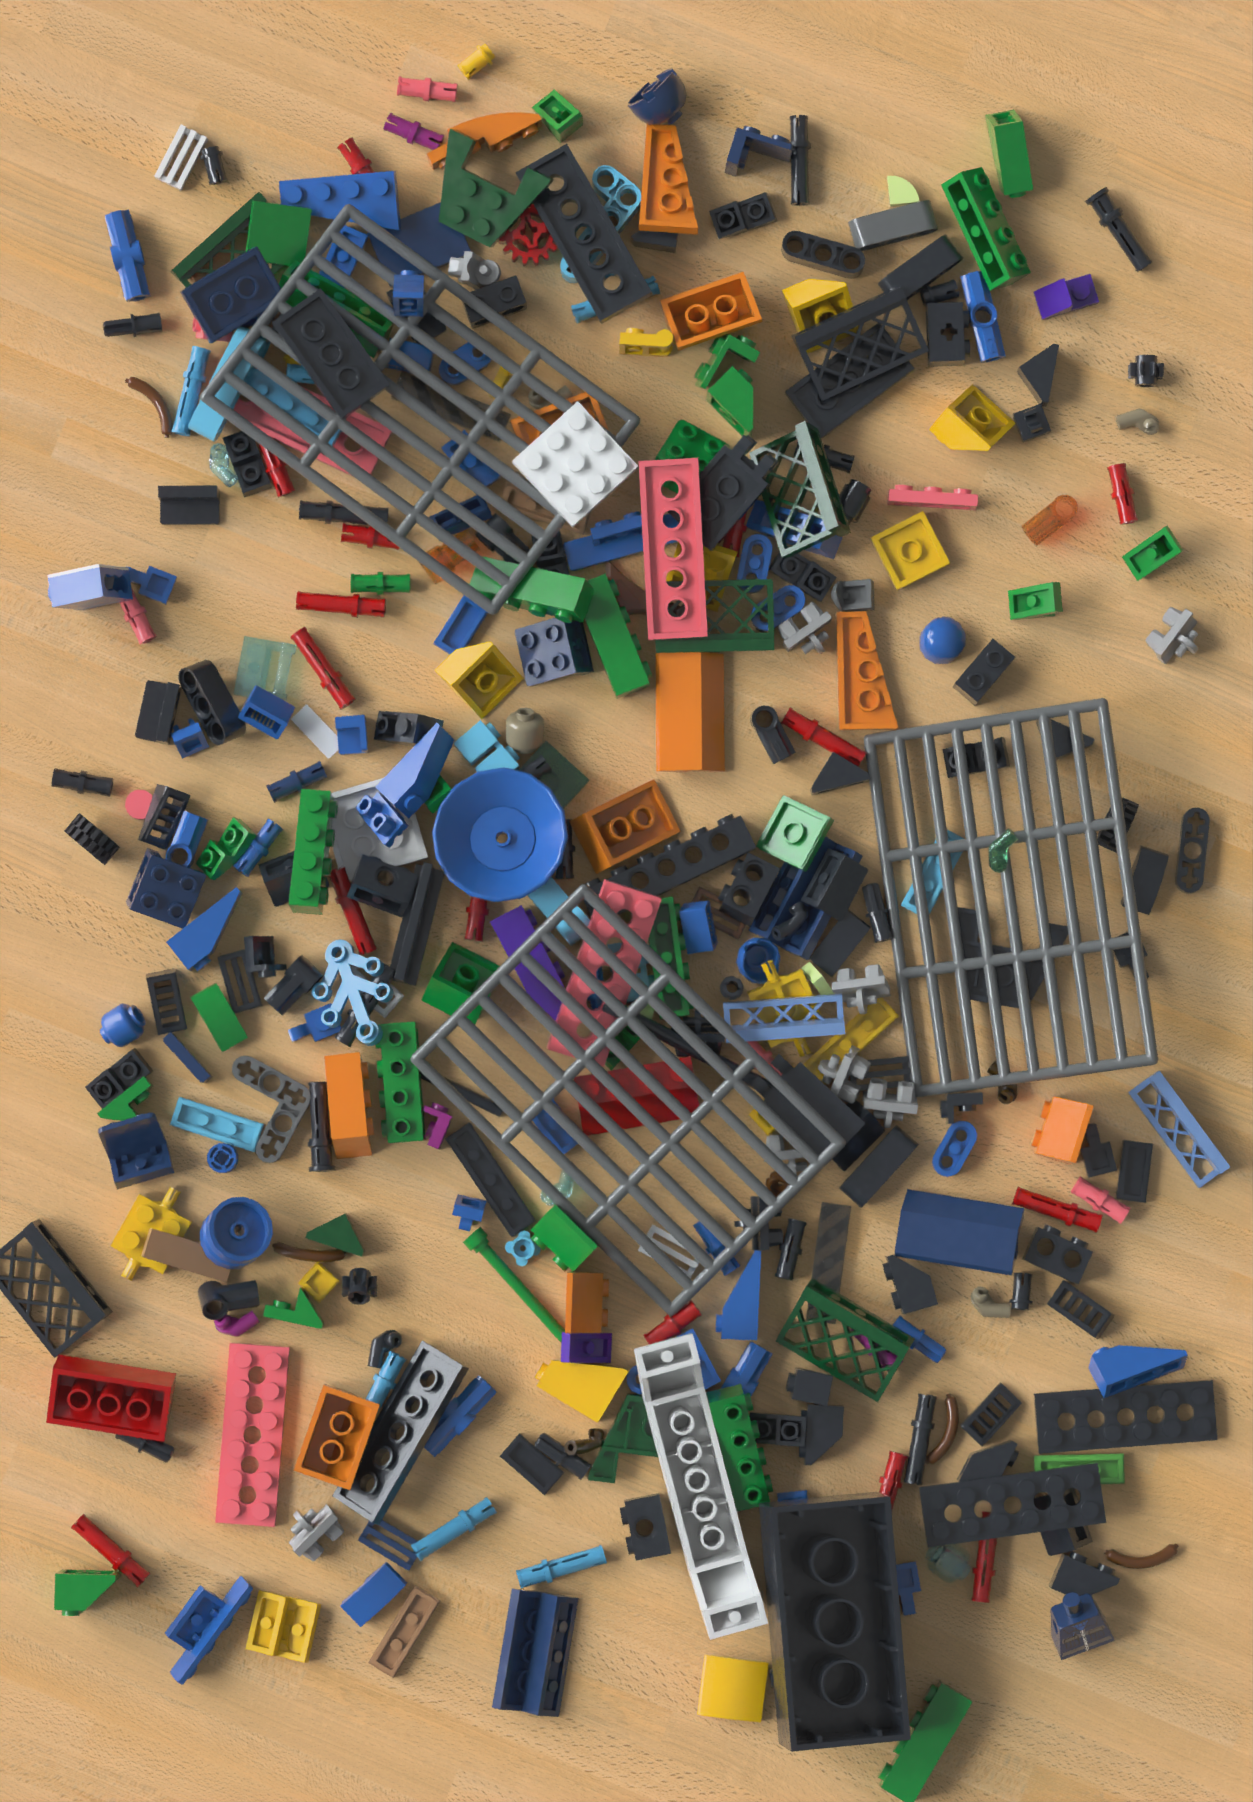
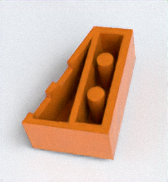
(349, 1105)

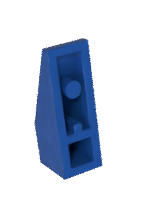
(408, 294)
(760, 522)
(416, 774)
(201, 937)
(741, 1308)
(1130, 1366)

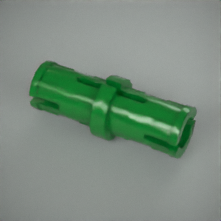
(380, 583)

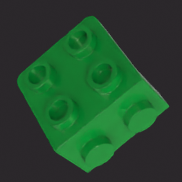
(740, 346)
(689, 442)

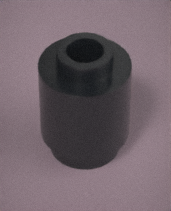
(854, 499)

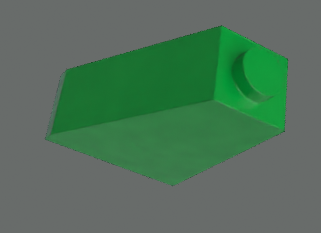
(1010, 152)

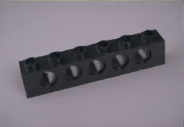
(739, 844)

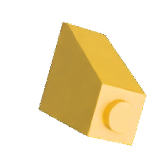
(581, 1385)

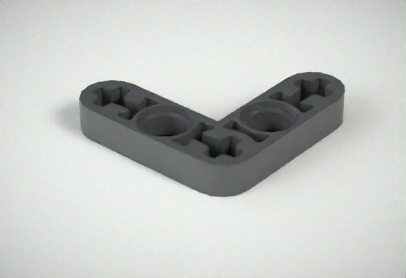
(284, 1107)

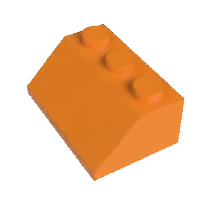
(710, 311)
(336, 1436)

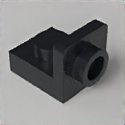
(964, 1101)

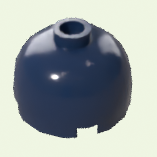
(660, 100)

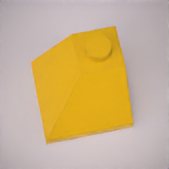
(816, 301)
(971, 422)
(479, 676)

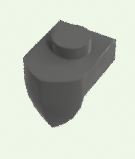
(854, 595)

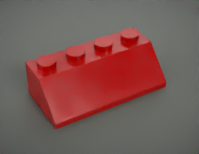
(639, 1092)
(110, 1397)

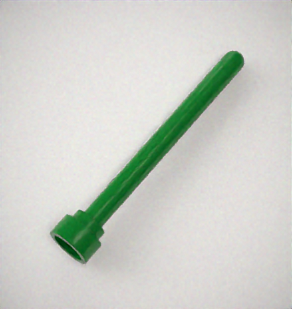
(479, 1243)

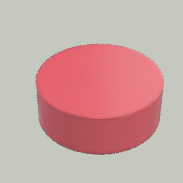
(138, 803)

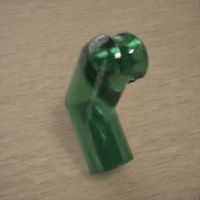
(999, 850)

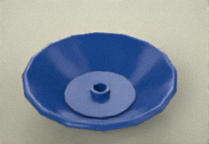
(494, 805)

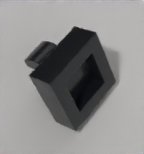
(1031, 423)

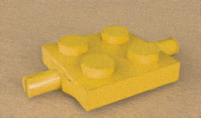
(784, 987)
(135, 1228)

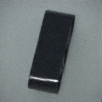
(812, 243)
(923, 267)
(211, 702)
(878, 1166)

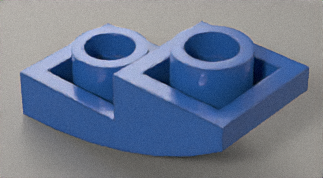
(373, 1594)

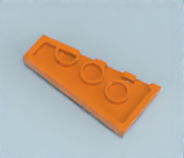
(665, 189)
(861, 682)

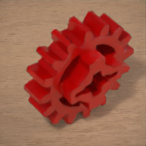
(517, 237)

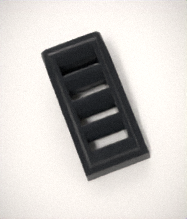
(171, 820)
(169, 974)
(1102, 1324)
(999, 1421)

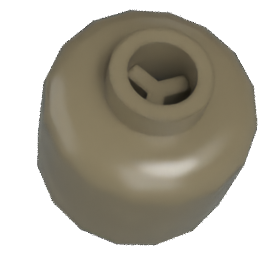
(524, 730)

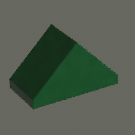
(338, 1234)

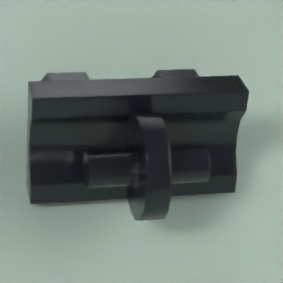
(704, 1031)
(765, 1237)

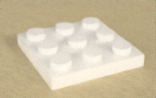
(575, 464)
(356, 838)

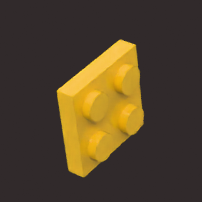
(910, 550)

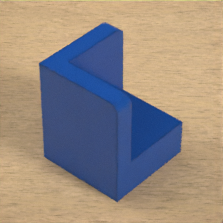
(352, 734)

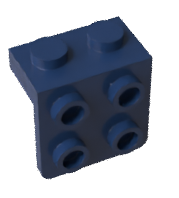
(136, 1150)

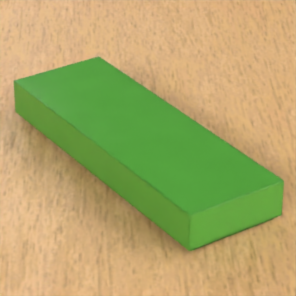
(1110, 1465)

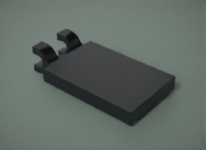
(729, 489)
(818, 1096)

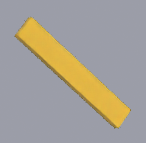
(858, 1032)

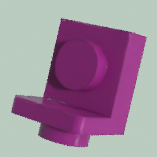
(437, 1131)

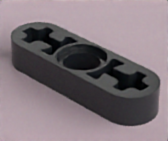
(1187, 828)

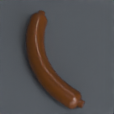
(157, 400)
(308, 1255)
(950, 1431)
(1142, 1562)

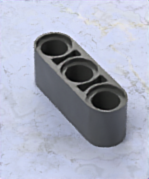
(893, 225)

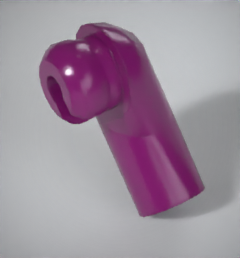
(236, 1326)

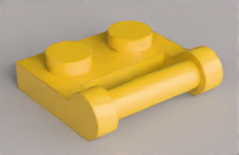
(637, 343)

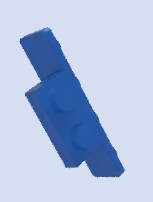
(610, 541)
(202, 1623)

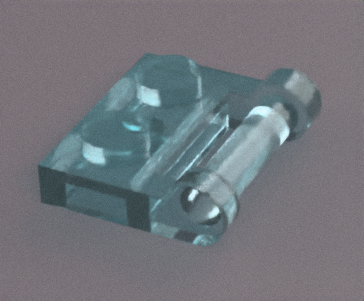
(255, 666)

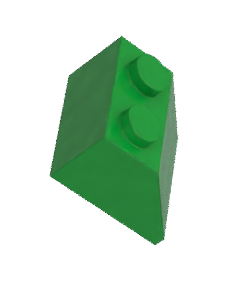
(734, 400)
(457, 979)
(563, 1239)
(81, 1588)

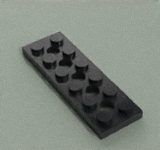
(604, 237)
(417, 1425)
(1140, 1431)
(1021, 1485)

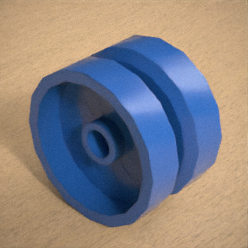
(231, 1217)

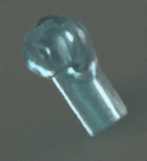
(220, 465)
(564, 1186)

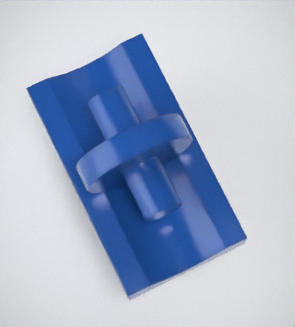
(382, 818)

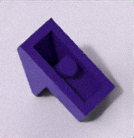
(1065, 296)
(586, 1347)

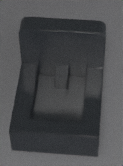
(261, 956)

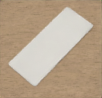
(316, 731)

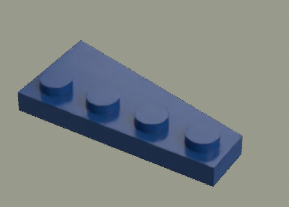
(368, 192)

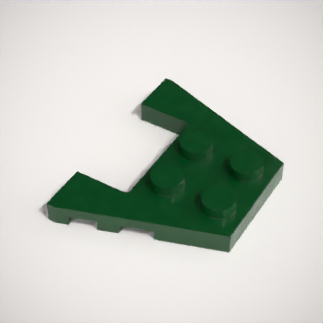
(478, 205)
(628, 1435)

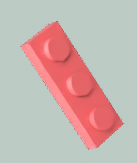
(932, 498)

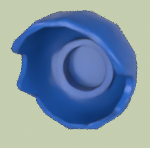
(942, 640)
(752, 955)

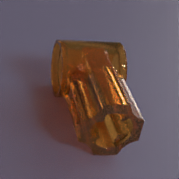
(1048, 521)
(449, 557)

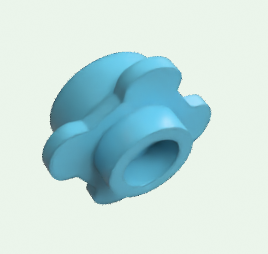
(522, 1256)

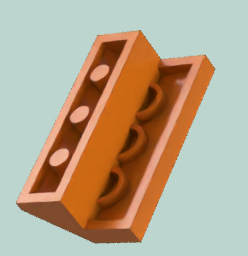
(690, 712)

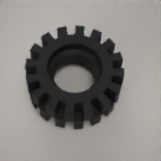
(1106, 838)
(92, 839)

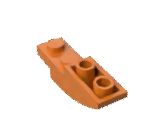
(494, 130)

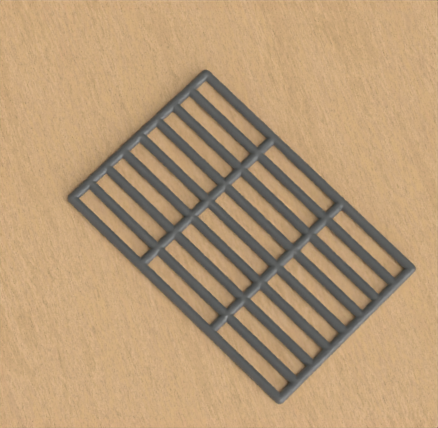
(467, 443)
(1017, 955)
(586, 1059)

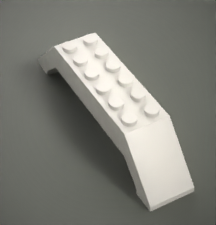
(698, 1486)

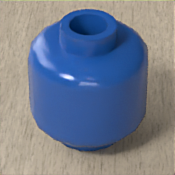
(122, 1025)

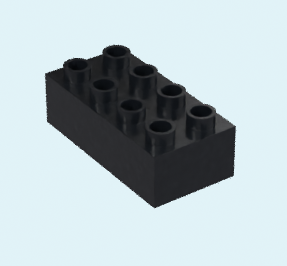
(834, 1621)

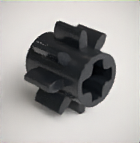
(1146, 371)
(359, 1286)

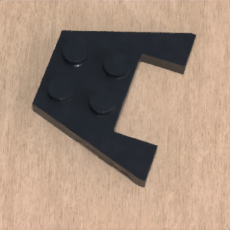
(1004, 973)

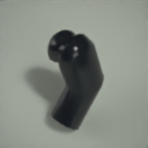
(792, 925)
(381, 1344)

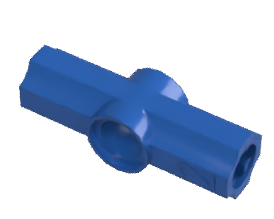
(127, 255)
(986, 334)
(188, 836)
(748, 1368)
(460, 1414)

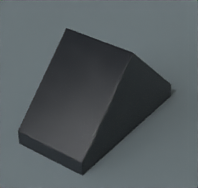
(655, 240)
(1039, 373)
(1062, 739)
(838, 774)

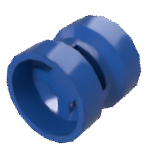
(228, 1158)

